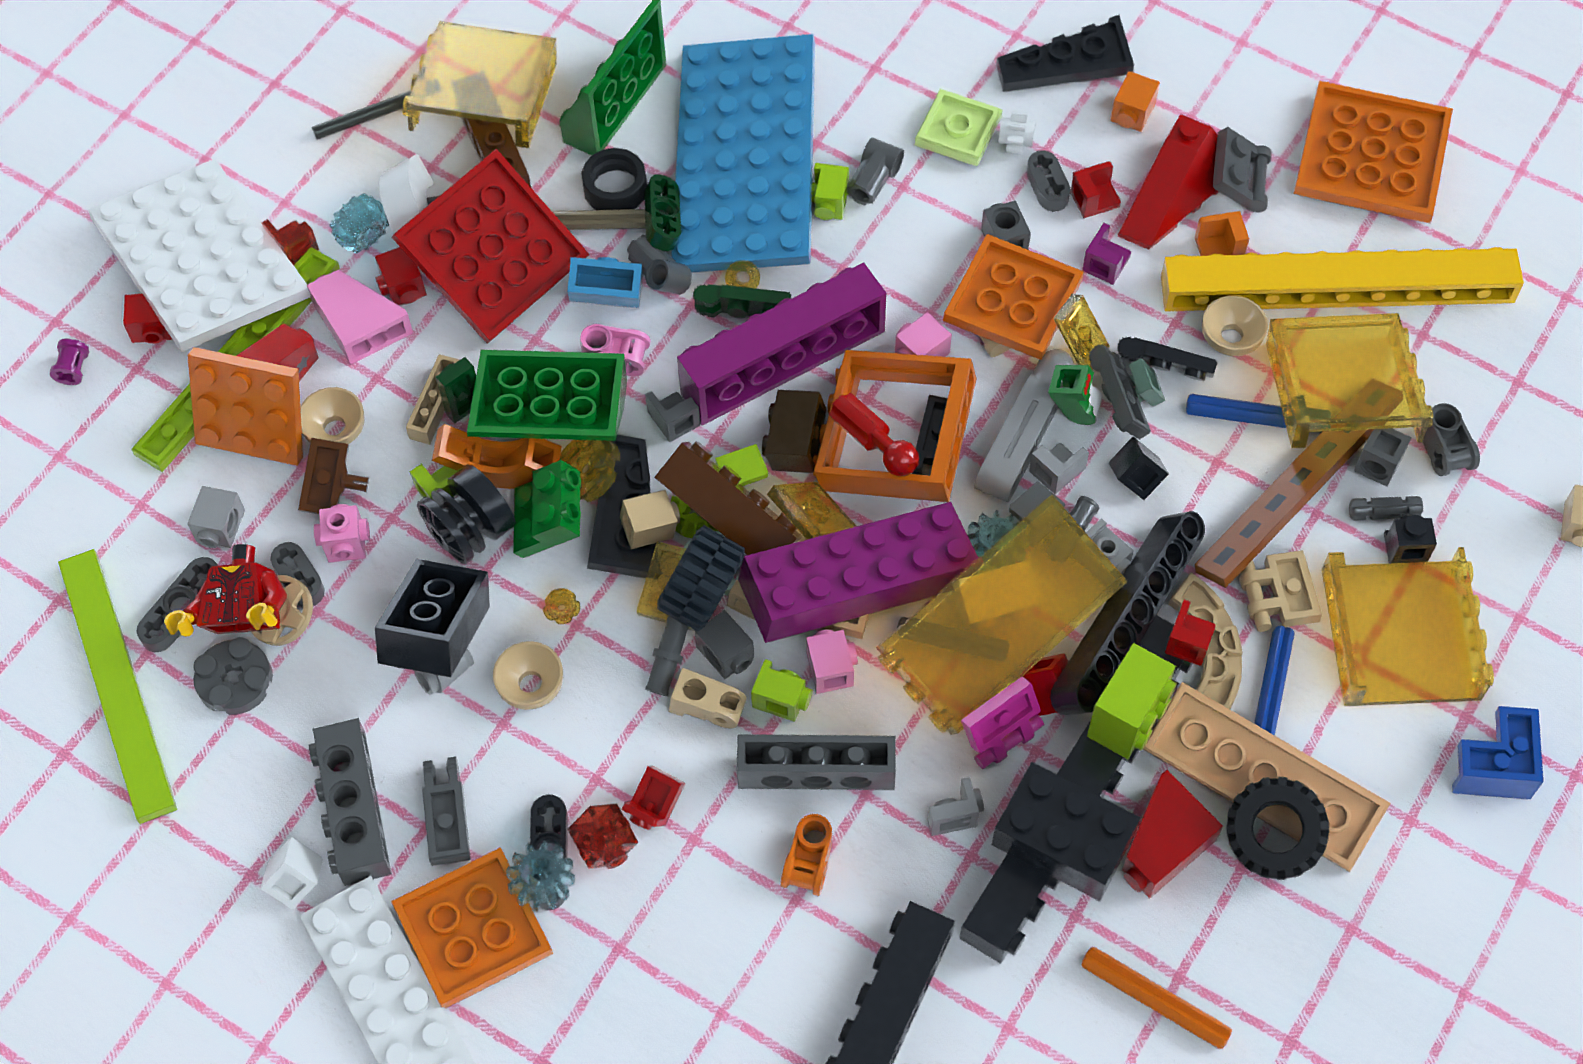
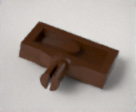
(327, 476)

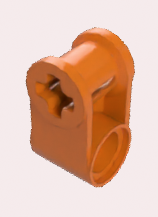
(807, 861)

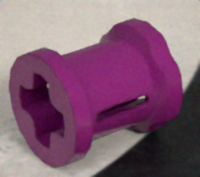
(69, 362)

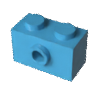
(605, 282)

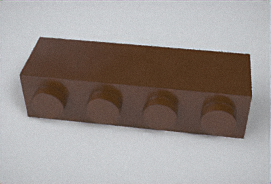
(723, 501)

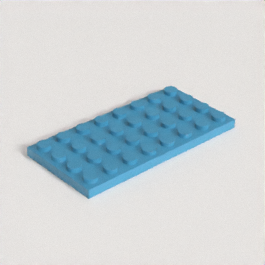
(746, 153)

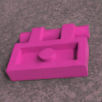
(1003, 722)

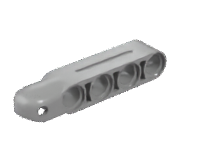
(1021, 430)

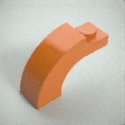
(503, 463)

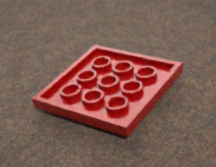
(490, 245)

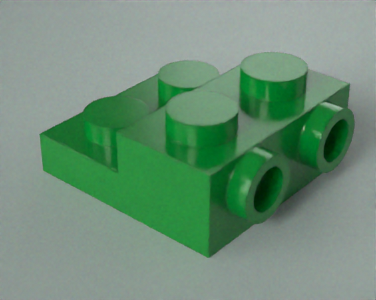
(547, 509)

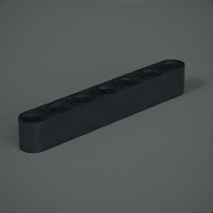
(1128, 612)

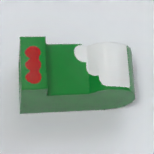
(1078, 397)

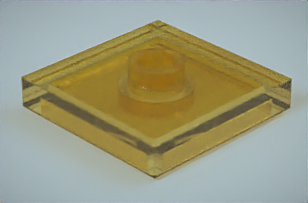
(810, 509)

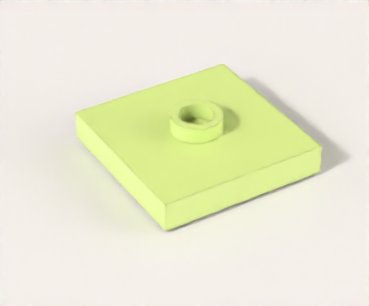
(958, 127)

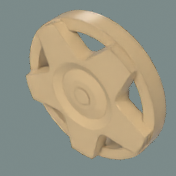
(289, 614)

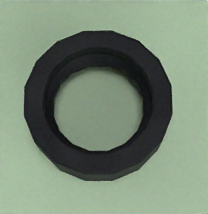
(612, 160)

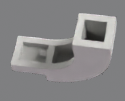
(404, 191)

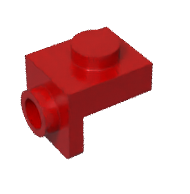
(654, 798)

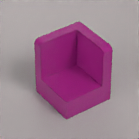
(1104, 258)

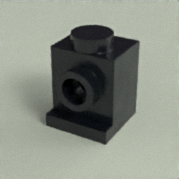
(1410, 533)

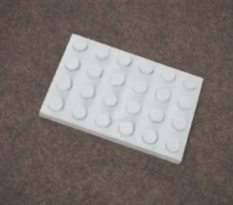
(199, 254)

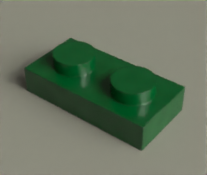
(456, 388)

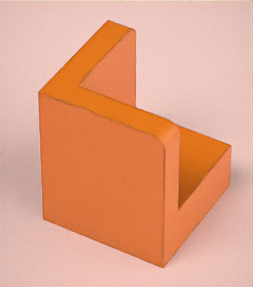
(1222, 234)

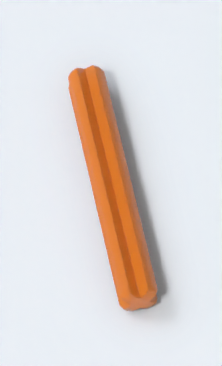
(1156, 997)

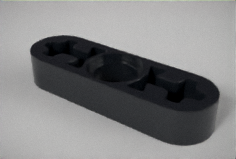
(559, 824)

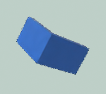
(1503, 767)

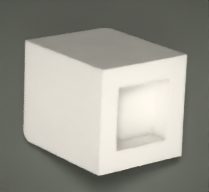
(291, 873)

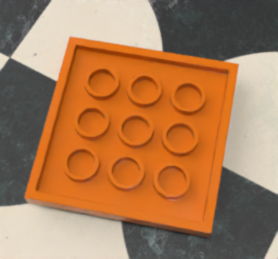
(1374, 151)

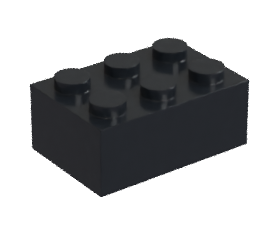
(432, 618)
(1065, 831)

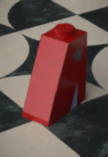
(286, 348)

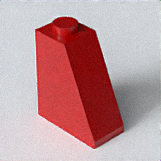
(1169, 836)

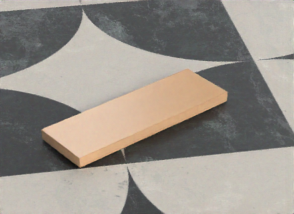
(1232, 752)

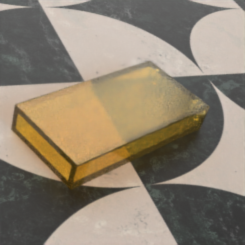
(1000, 615)

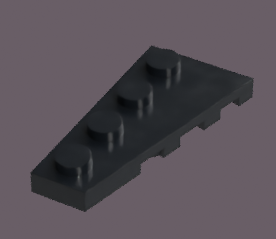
(1084, 56)
(609, 542)

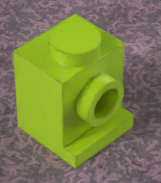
(830, 191)
(780, 692)

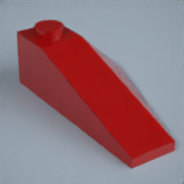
(1175, 184)

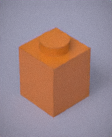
(1135, 101)

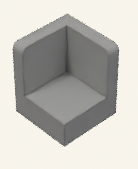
(1057, 466)

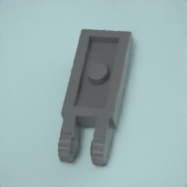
(1120, 392)
(445, 815)

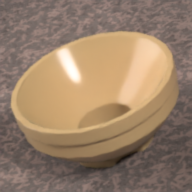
(1235, 314)
(328, 406)
(526, 660)

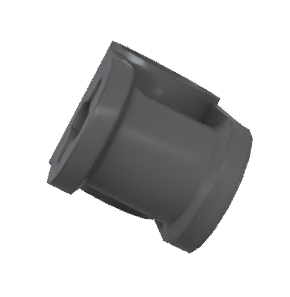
(1450, 441)

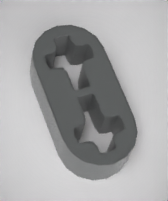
(1041, 183)
(303, 571)

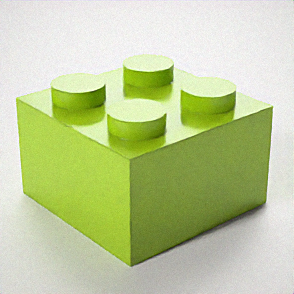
(1132, 702)

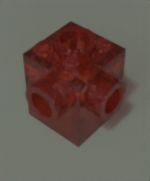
(603, 836)

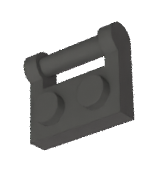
(1233, 167)

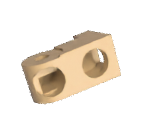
(707, 699)

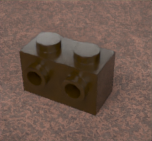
(794, 430)

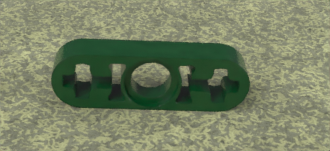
(657, 221)

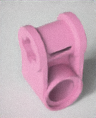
(617, 341)

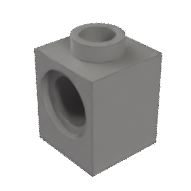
(216, 517)

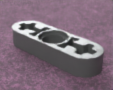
(178, 588)

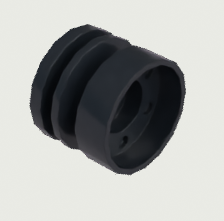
(473, 509)

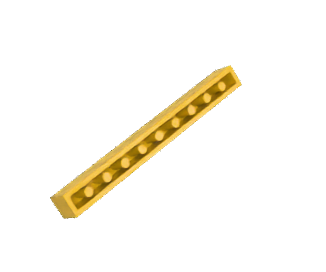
(1344, 278)

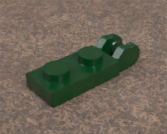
(735, 300)

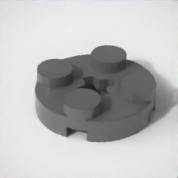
(229, 656)

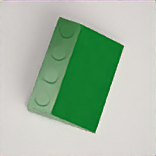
(617, 85)
(548, 395)

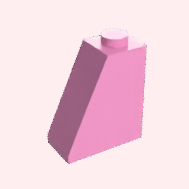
(358, 315)

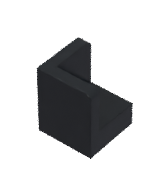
(1138, 468)

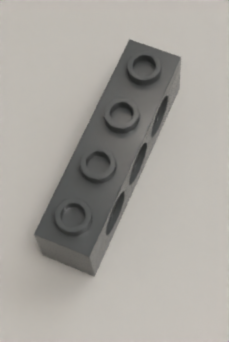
(816, 762)
(368, 856)

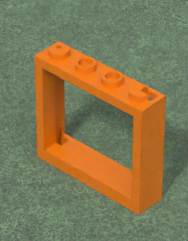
(907, 369)

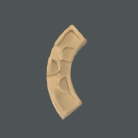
(1223, 658)

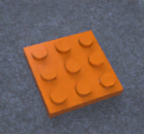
(1012, 296)
(246, 406)
(471, 929)

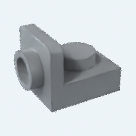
(954, 815)

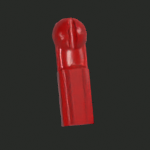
(872, 433)

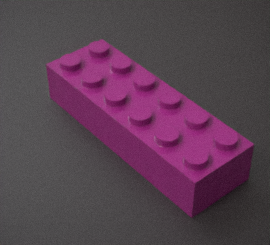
(782, 342)
(854, 571)

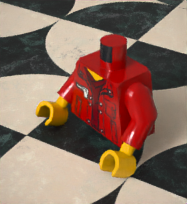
(233, 598)

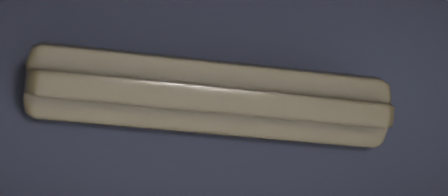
(602, 219)

